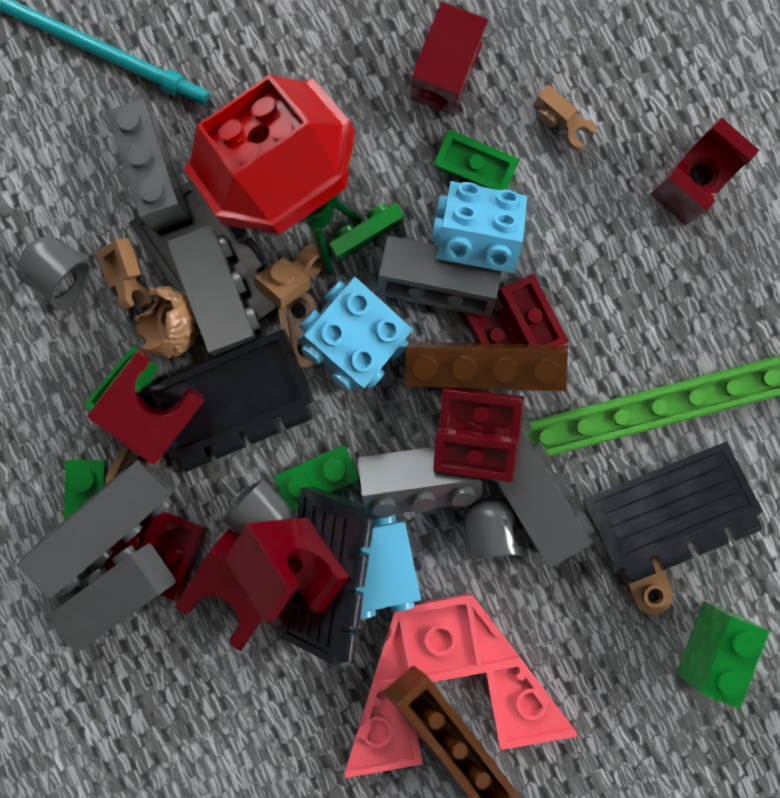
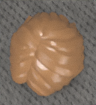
(168, 324)

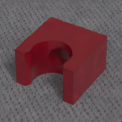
(447, 58)
(718, 157)
(132, 421)
(284, 557)
(217, 580)

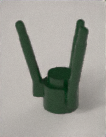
(322, 217)

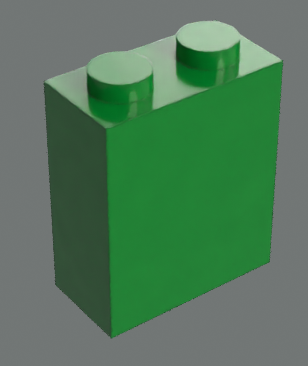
(722, 654)

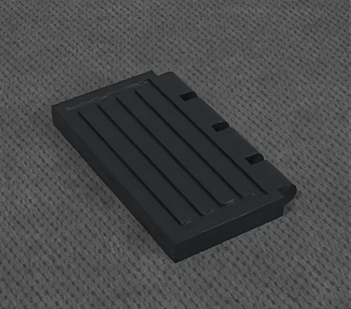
(246, 256)
(240, 394)
(673, 508)
(346, 531)

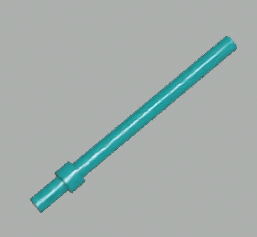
(169, 80)

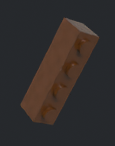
(487, 366)
(447, 737)

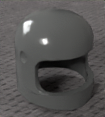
(45, 265)
(257, 504)
(490, 530)

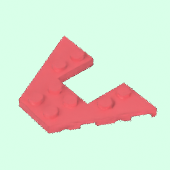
(445, 642)

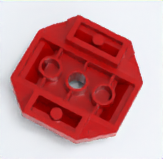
(272, 155)

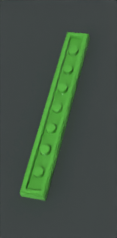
(658, 407)

